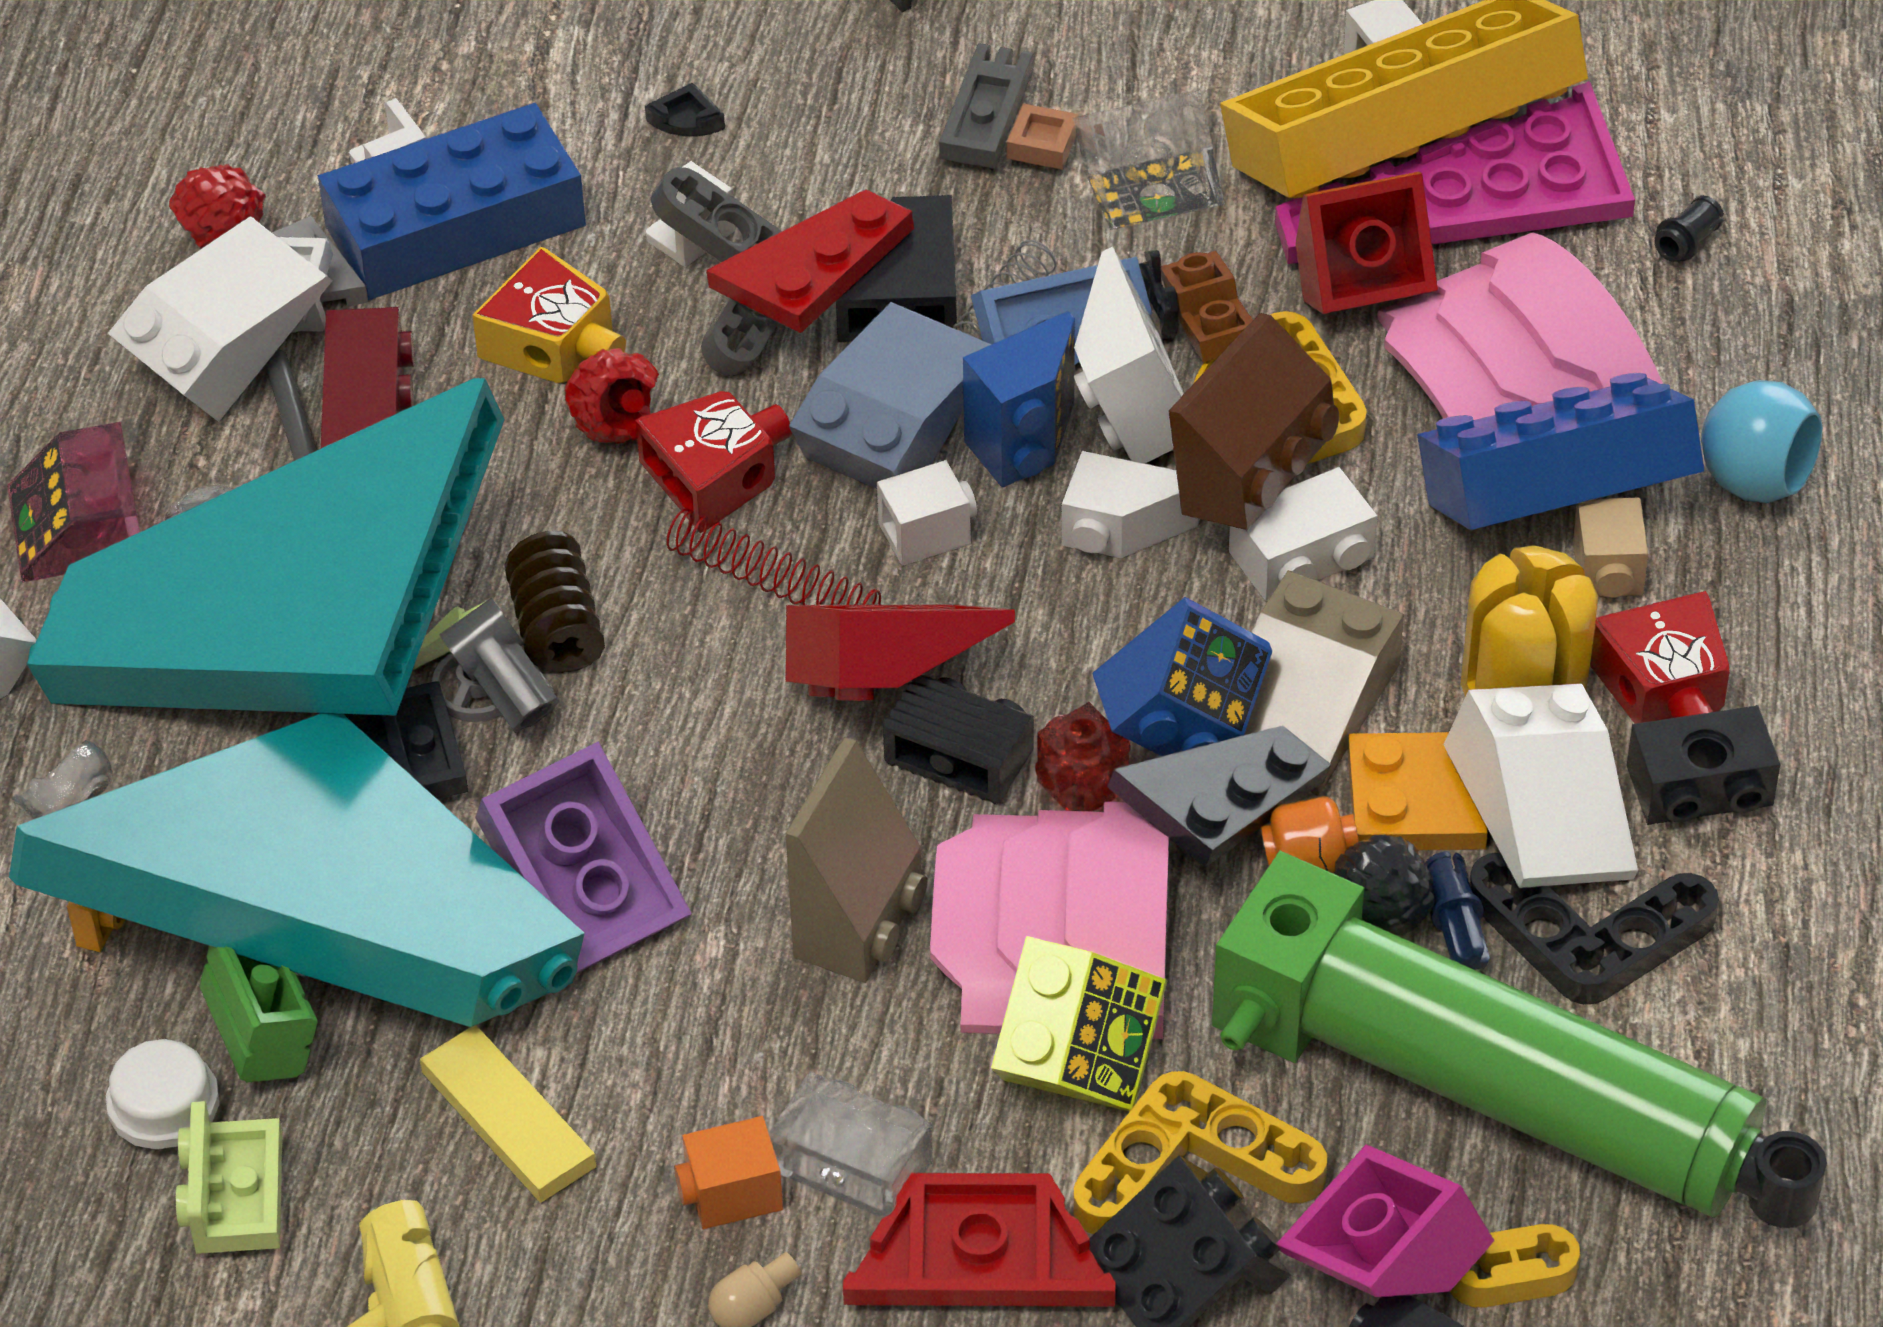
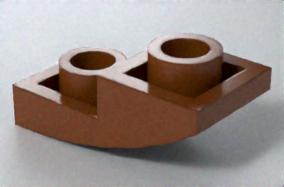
(1206, 302)

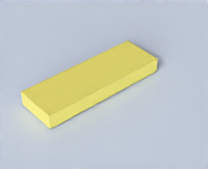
(508, 1113)

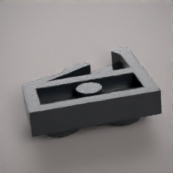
(420, 739)

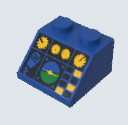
(1020, 399)
(1184, 681)

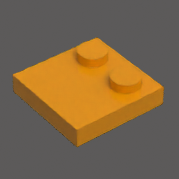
(1411, 791)

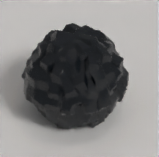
(1393, 882)

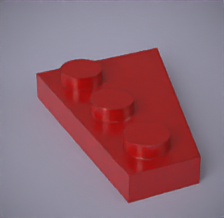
(815, 261)

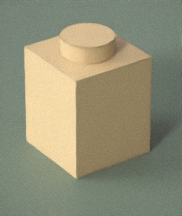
(1612, 545)

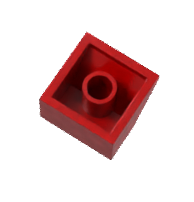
(1365, 244)

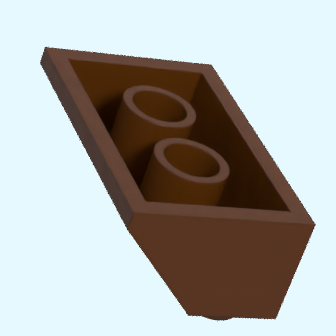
(1250, 425)

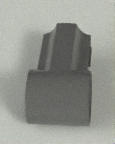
(493, 655)

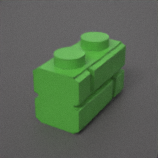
(258, 1015)

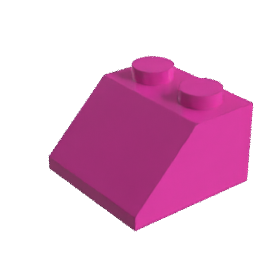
(1389, 1228)

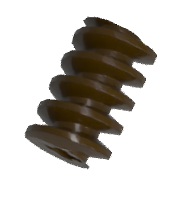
(554, 602)

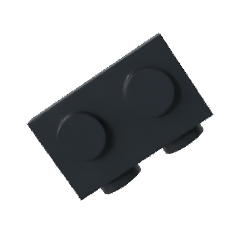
(1184, 1247)

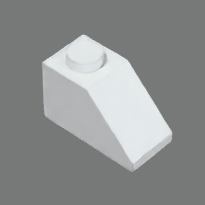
(1121, 506)

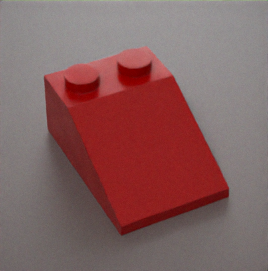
(867, 647)

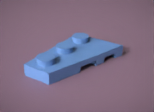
(1024, 304)

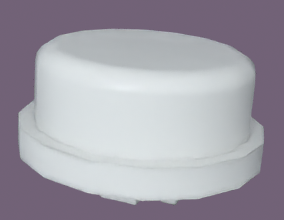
(154, 1092)

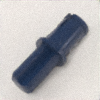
(1457, 910)

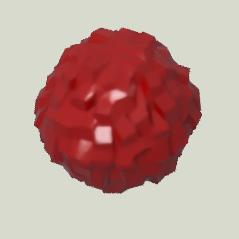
(215, 201)
(610, 394)

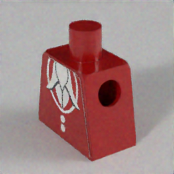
(711, 453)
(1662, 658)

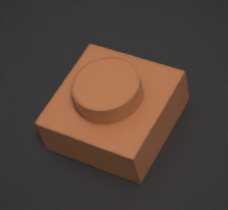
(1042, 136)

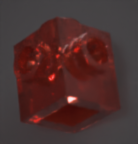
(1079, 757)

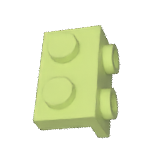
(231, 1182)

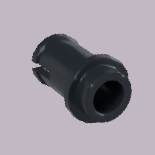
(1680, 236)

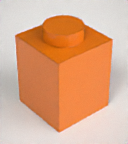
(730, 1173)

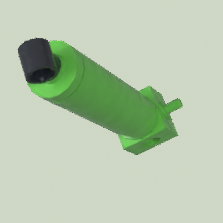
(1310, 968)

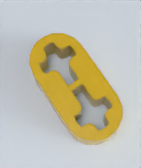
(1517, 1272)

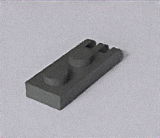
(985, 107)

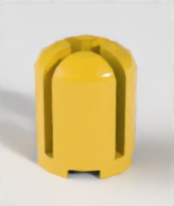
(1529, 622)

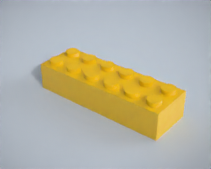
(1403, 93)

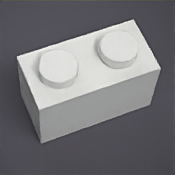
(1308, 530)

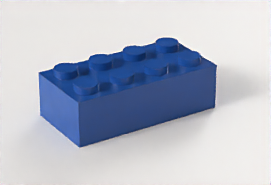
(452, 200)
(1560, 451)

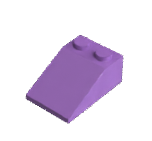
(585, 852)

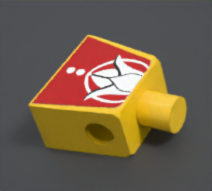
(545, 320)

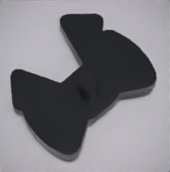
(1162, 299)

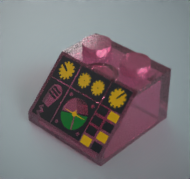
(72, 500)

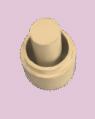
(751, 1292)

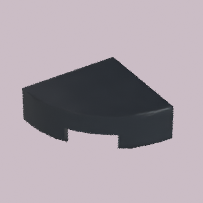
(685, 113)

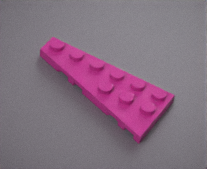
(1510, 176)

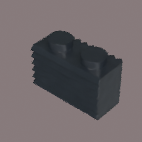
(958, 737)

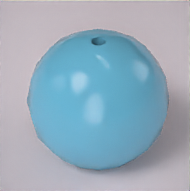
(1762, 441)

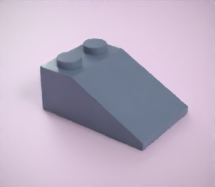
(886, 398)

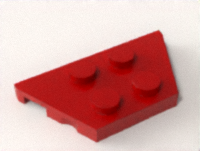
(979, 1245)

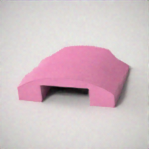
(1513, 331)
(1049, 877)

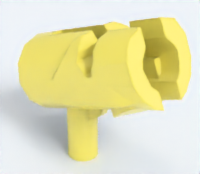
(403, 1270)

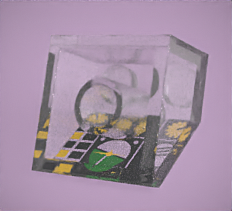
(1150, 159)

